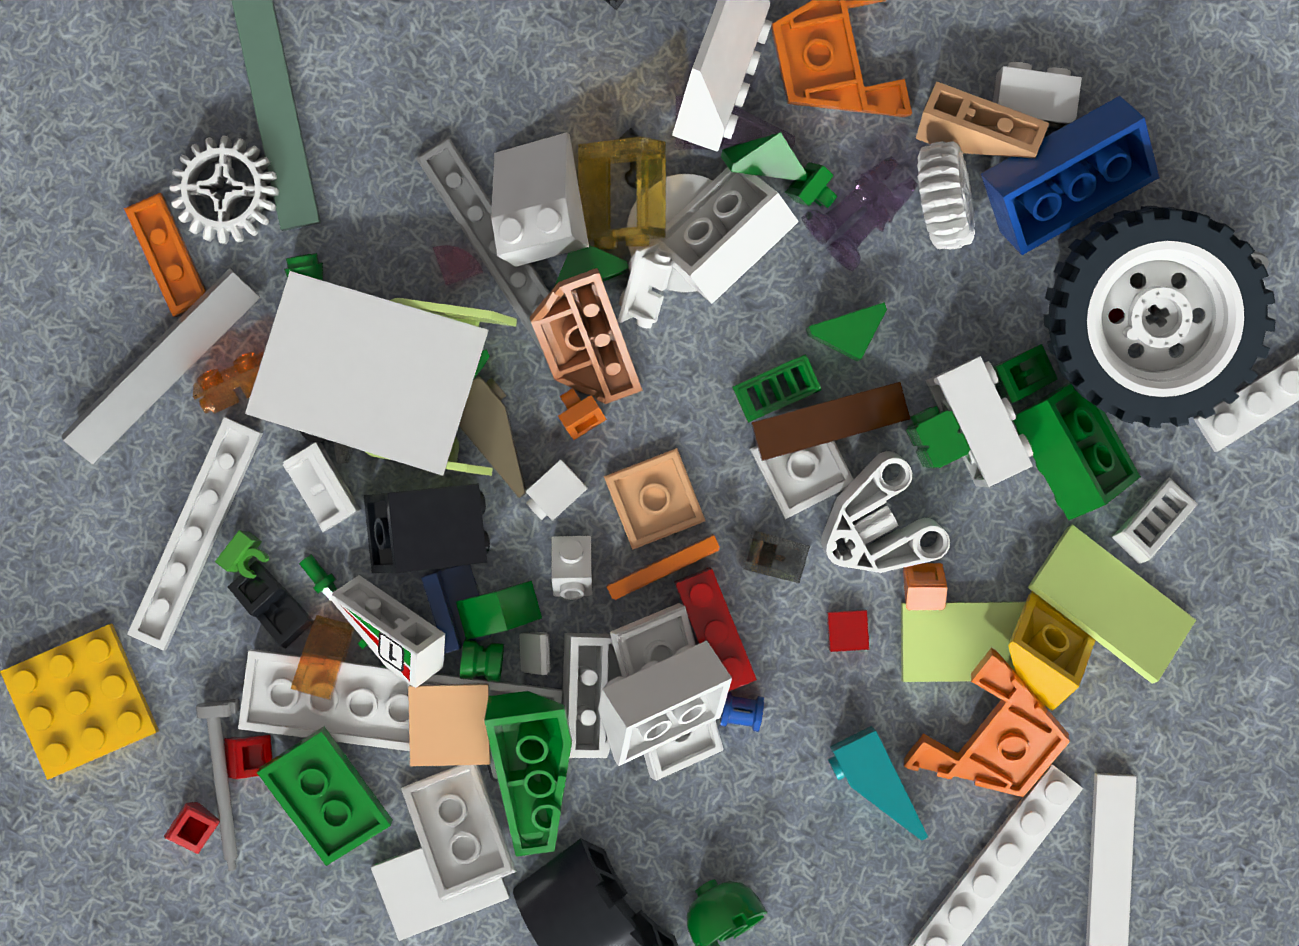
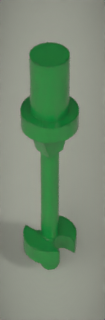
(322, 581)

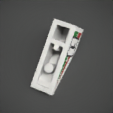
(393, 632)

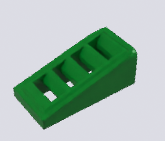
(808, 377)

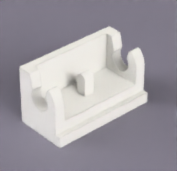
(321, 486)

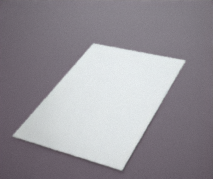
(367, 372)

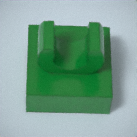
(813, 188)

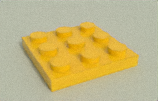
(79, 701)

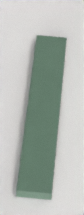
(276, 112)

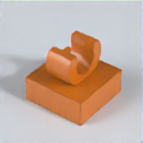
(581, 415)

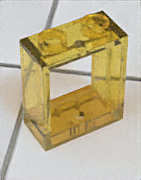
(595, 190)

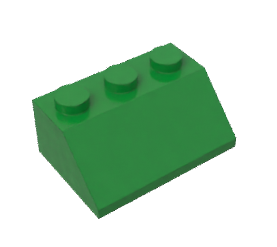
(1076, 451)

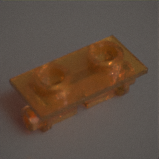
(219, 386)

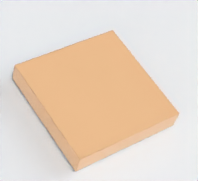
(654, 498)
(448, 725)

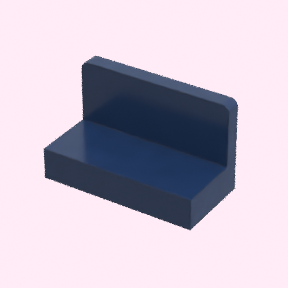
(443, 591)

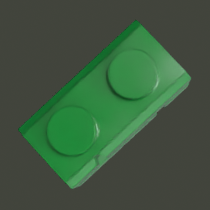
(937, 437)

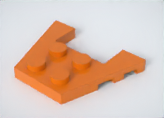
(823, 65)
(1011, 743)

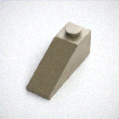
(490, 430)

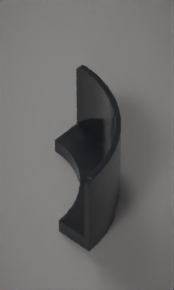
(582, 904)

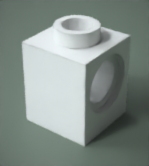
(555, 491)

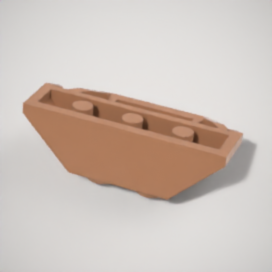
(585, 339)

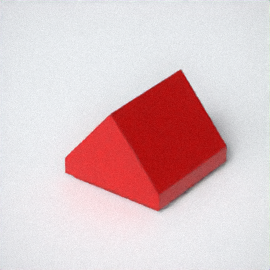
(192, 827)

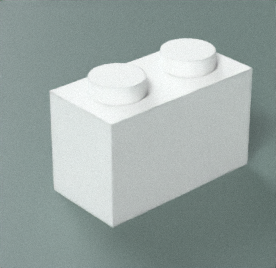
(1043, 95)

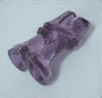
(880, 206)

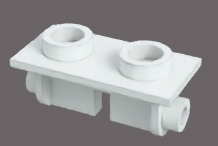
(648, 269)

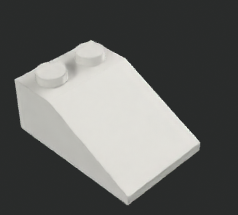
(537, 201)

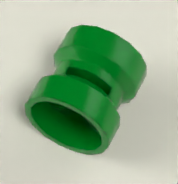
(481, 661)

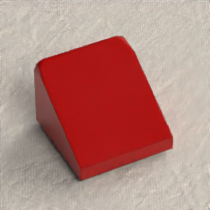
(247, 755)

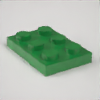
(325, 796)

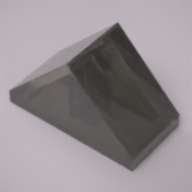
(775, 556)

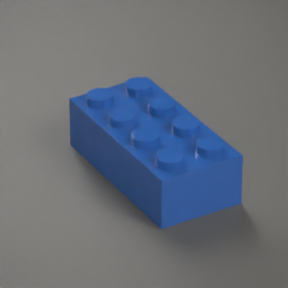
(1072, 176)

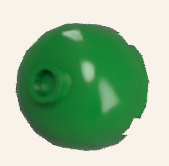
(722, 912)

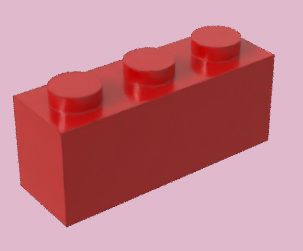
(714, 624)

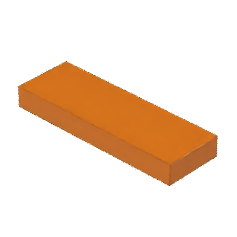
(166, 253)
(663, 567)

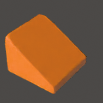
(925, 586)

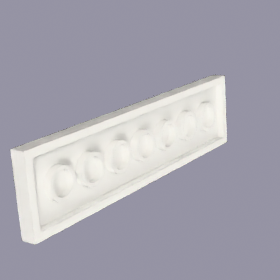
(365, 707)

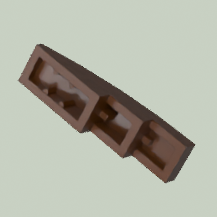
(830, 421)

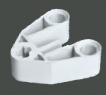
(892, 551)

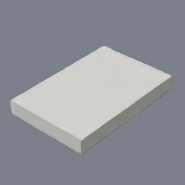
(458, 830)
(413, 898)

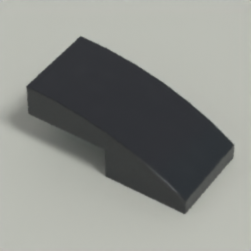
(271, 605)

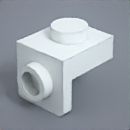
(571, 566)

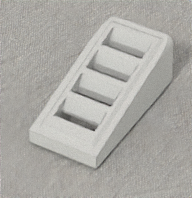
(1132, 543)

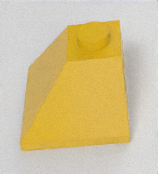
(1049, 651)

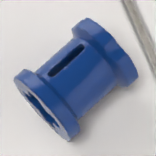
(751, 719)

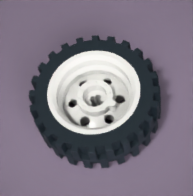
(1215, 352)

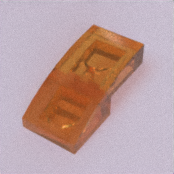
(322, 657)

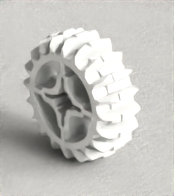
(946, 195)
(224, 208)

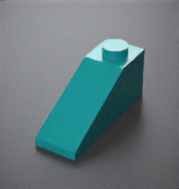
(871, 773)

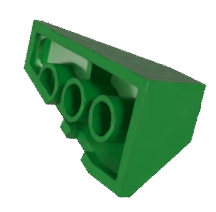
(531, 761)

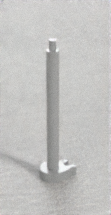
(213, 712)

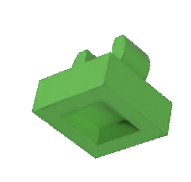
(238, 553)

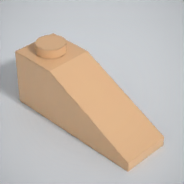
(979, 125)

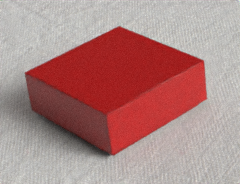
(847, 630)

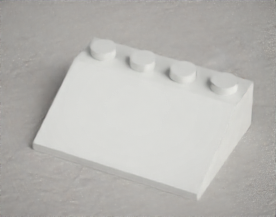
(720, 70)

